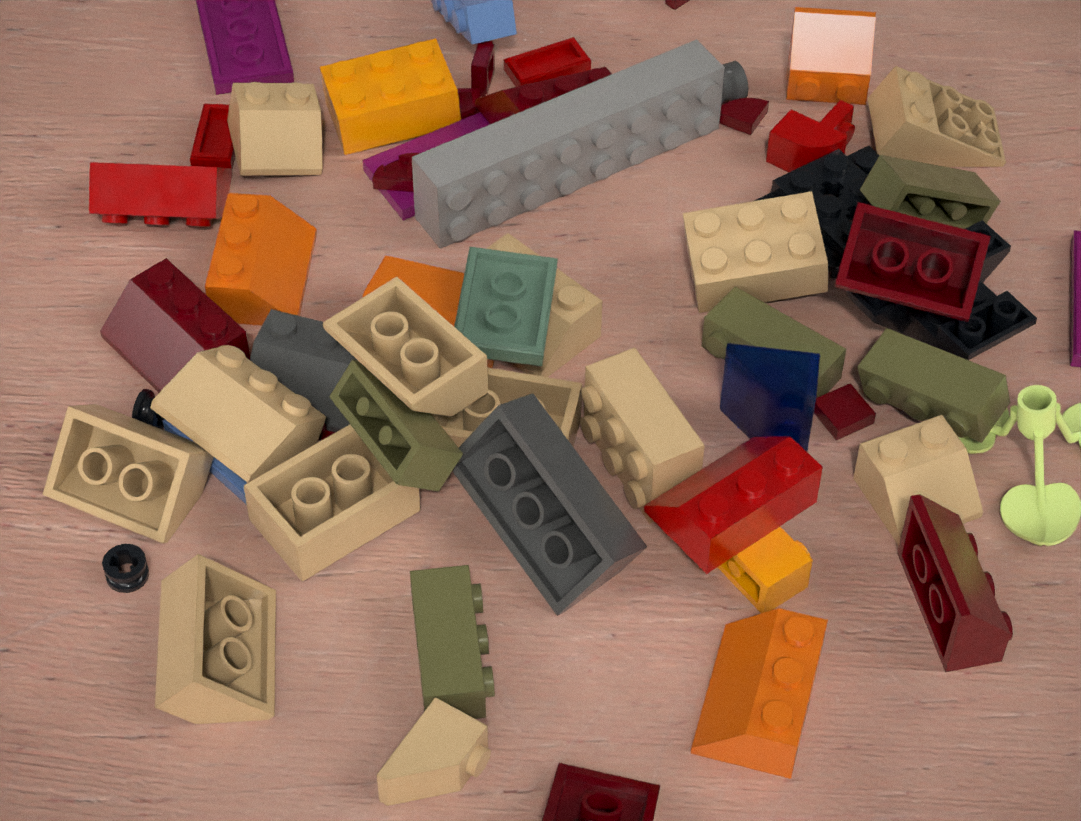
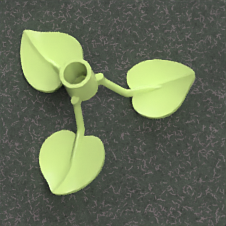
(1042, 511)

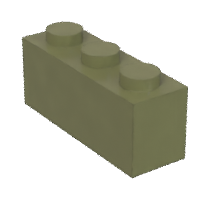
(929, 192)
(750, 322)
(934, 384)
(404, 441)
(450, 639)

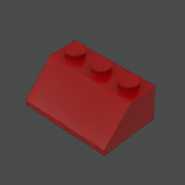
(158, 192)
(738, 499)

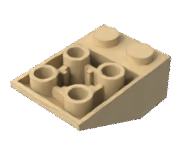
(933, 123)

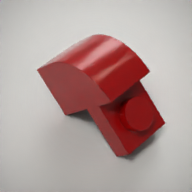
(801, 139)

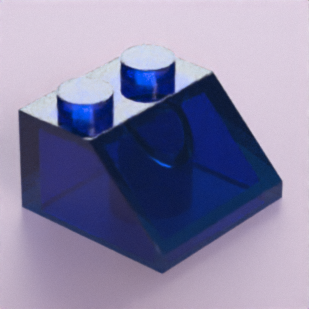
(770, 391)

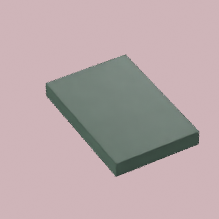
(507, 304)

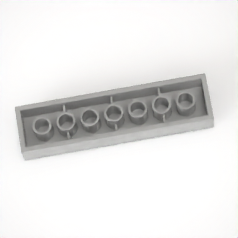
(566, 143)

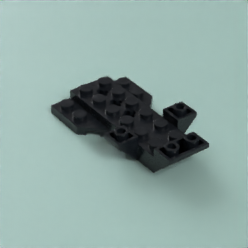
(836, 192)

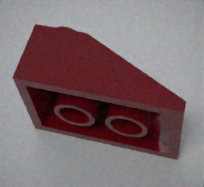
(599, 796)

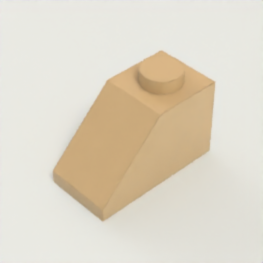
(435, 756)

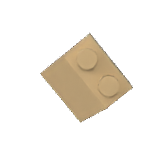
(276, 128)
(917, 461)

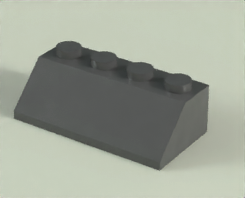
(303, 360)
(545, 503)

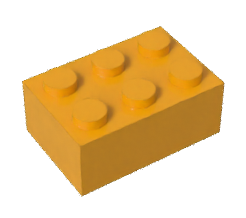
(390, 96)

